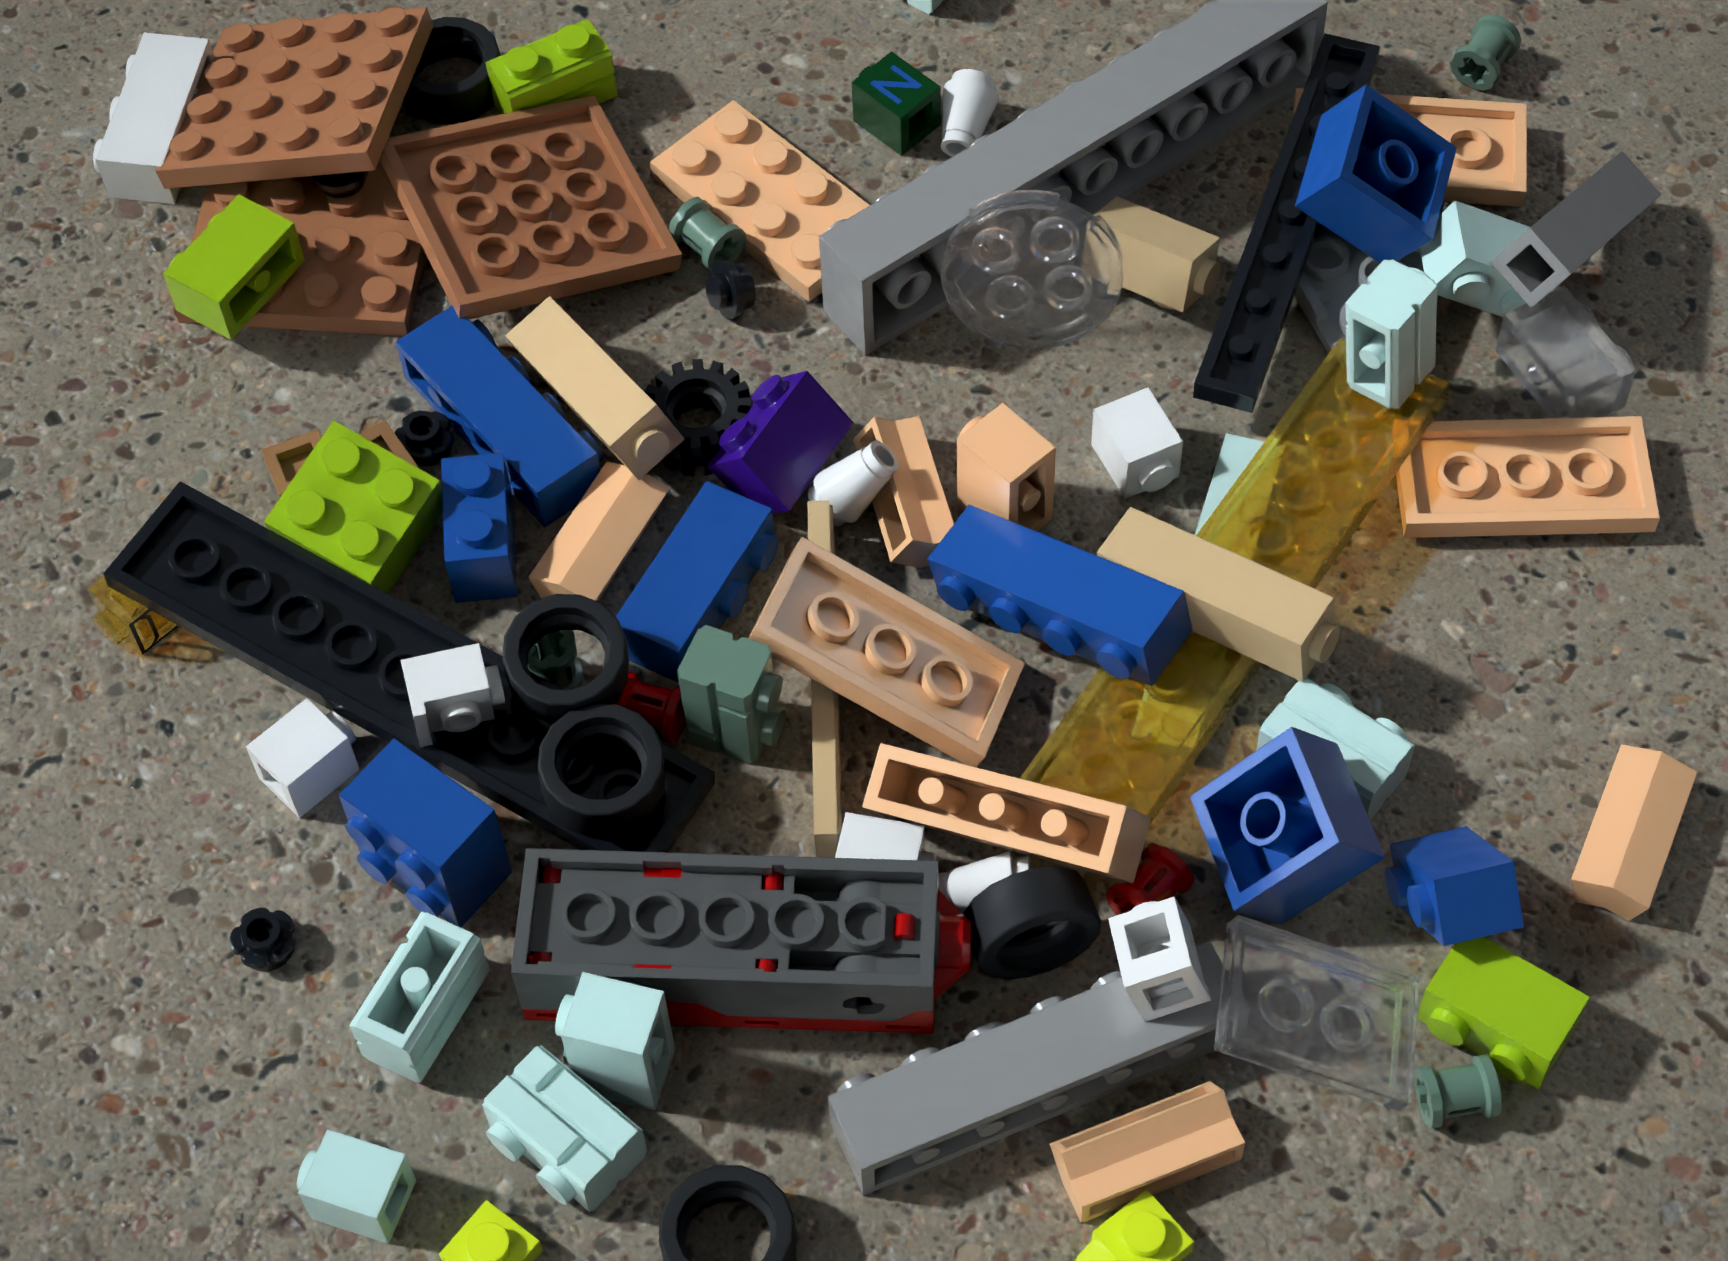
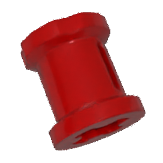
(656, 705)
(1169, 882)

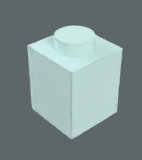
(355, 1185)

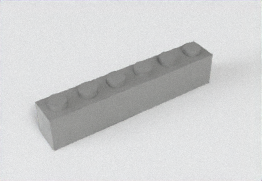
(1013, 1077)

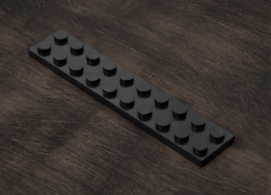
(345, 651)

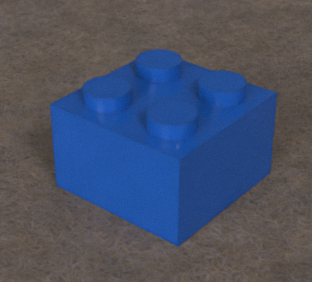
(1376, 176)
(1286, 826)
(425, 834)

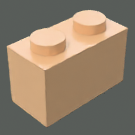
(1006, 469)

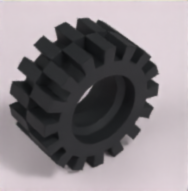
(699, 389)

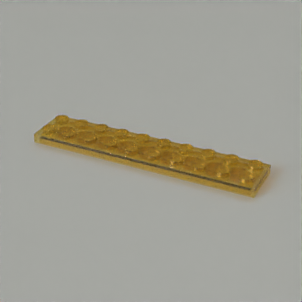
(1284, 512)

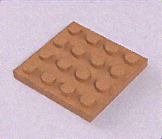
(298, 98)
(528, 207)
(357, 252)

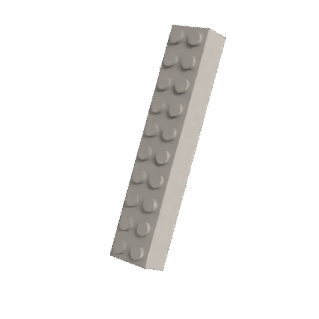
(1085, 143)

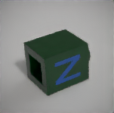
(896, 103)

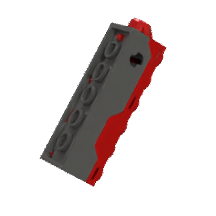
(743, 937)

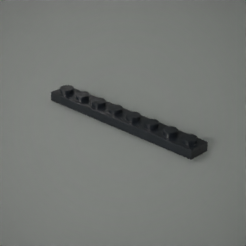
(1278, 240)

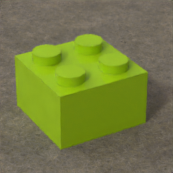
(358, 507)

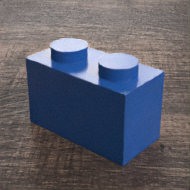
(479, 527)
(1454, 885)

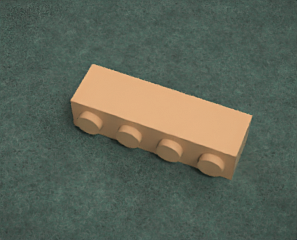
(1007, 812)

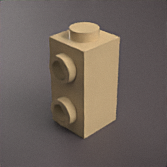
(1162, 255)

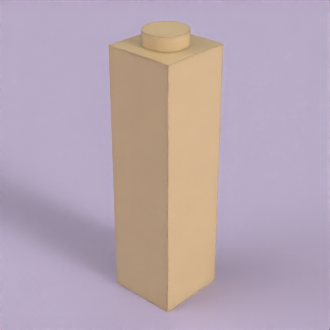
(595, 388)
(1230, 595)

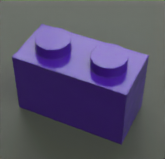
(780, 441)

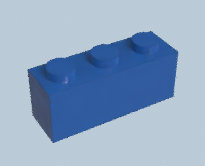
(697, 577)

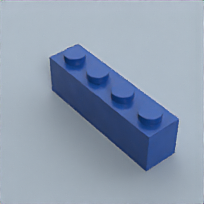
(500, 411)
(1060, 595)

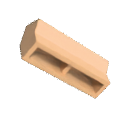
(912, 502)
(599, 534)
(1632, 831)
(1148, 1150)

